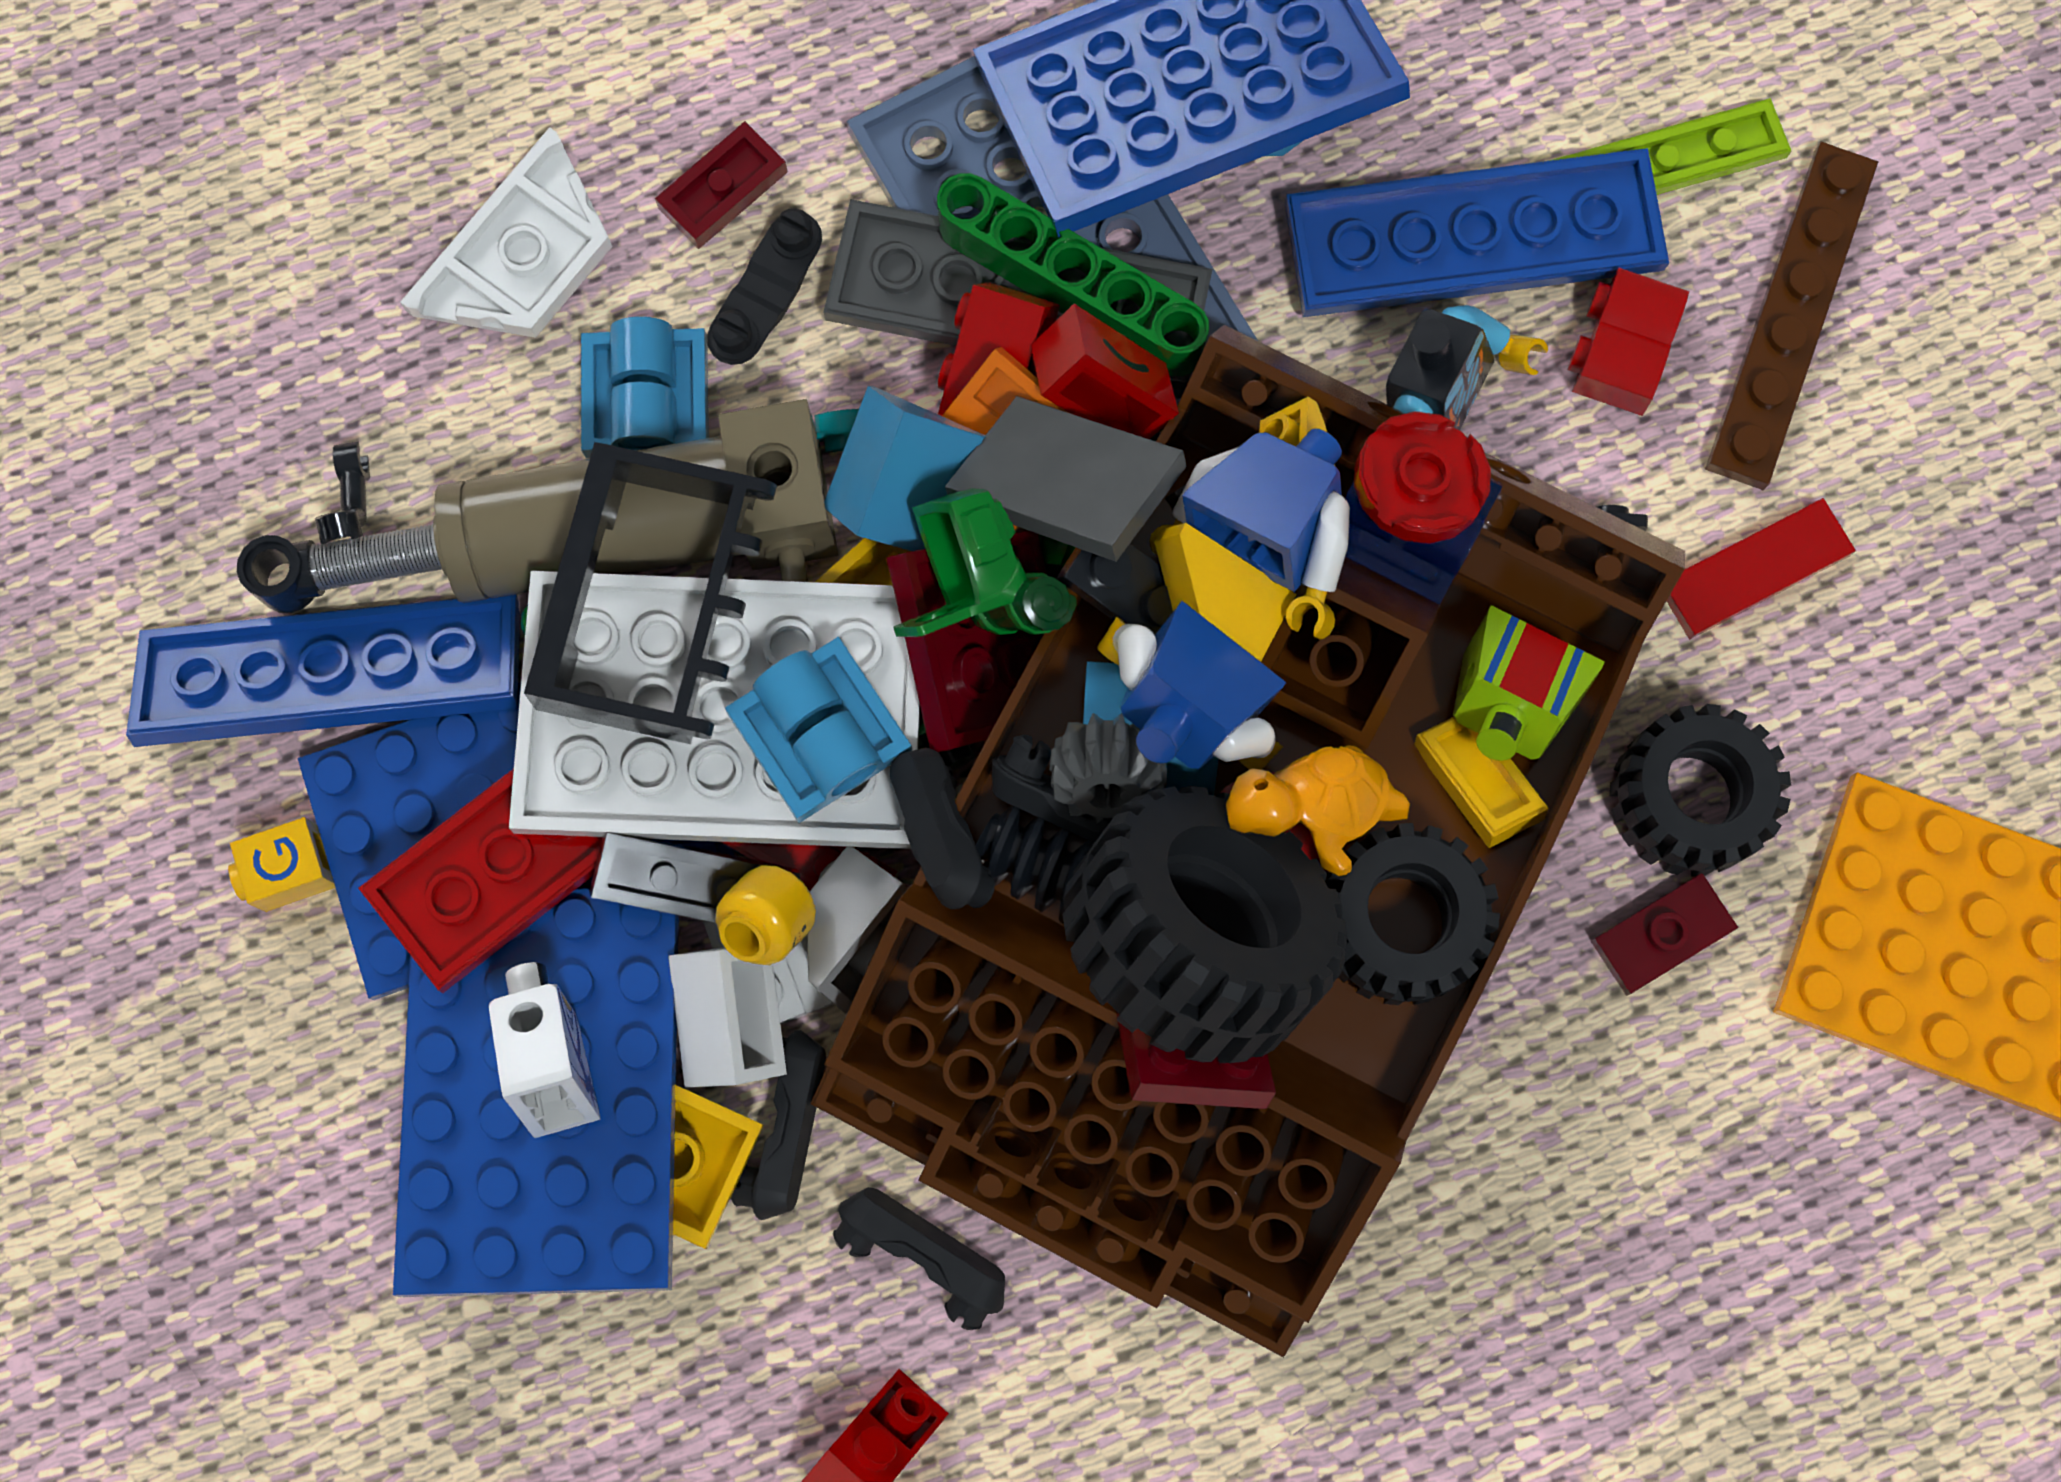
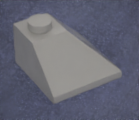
(852, 912)

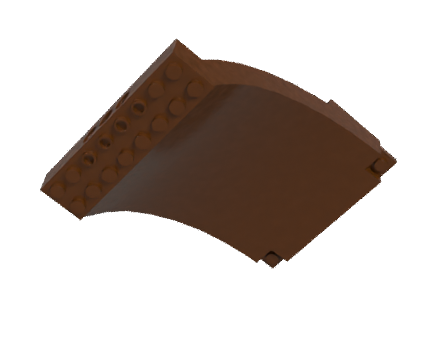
(1011, 1075)

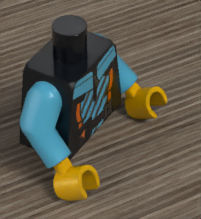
(1450, 360)

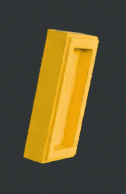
(1486, 790)

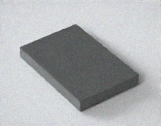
(1070, 476)

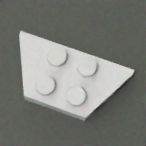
(518, 251)

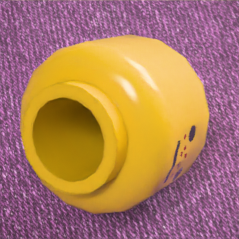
(765, 915)

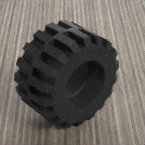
(1739, 758)
(1458, 892)

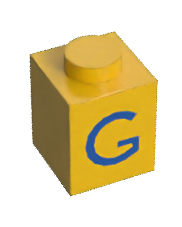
(280, 865)

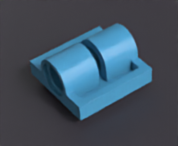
(643, 385)
(817, 727)

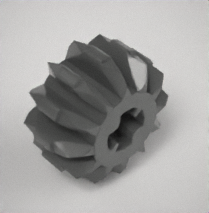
(1101, 768)

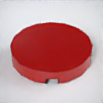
(1422, 477)

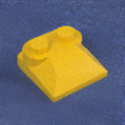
(708, 1162)

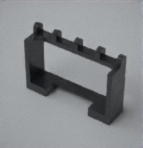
(596, 511)

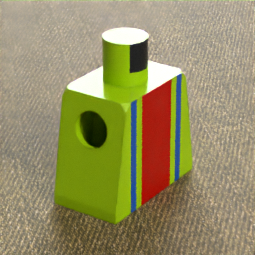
(1519, 686)

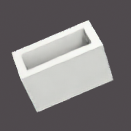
(726, 1019)

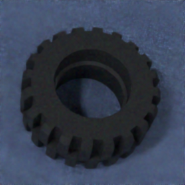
(1171, 973)

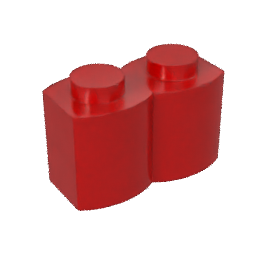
(1629, 340)

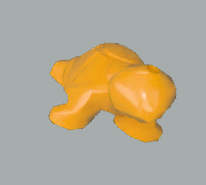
(1329, 791)

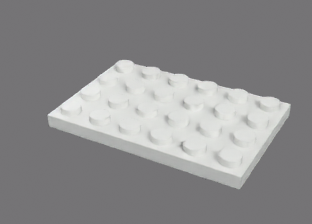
(635, 649)

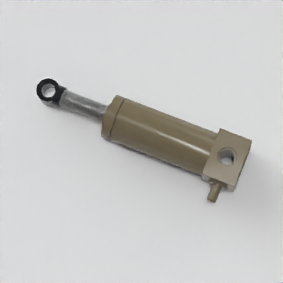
(518, 522)

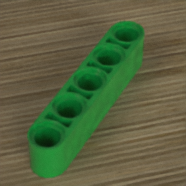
(1037, 269)

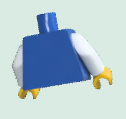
(1278, 513)
(1193, 692)

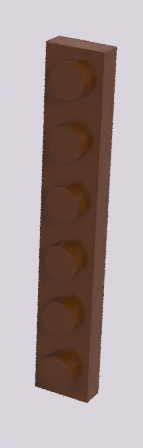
(1791, 316)

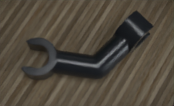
(352, 474)

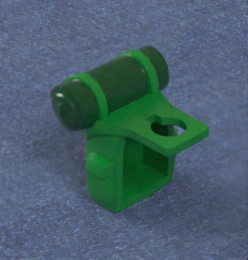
(979, 573)

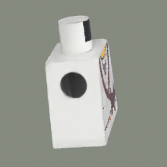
(541, 1054)

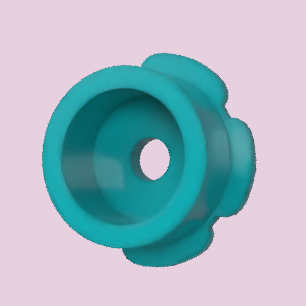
(835, 428)

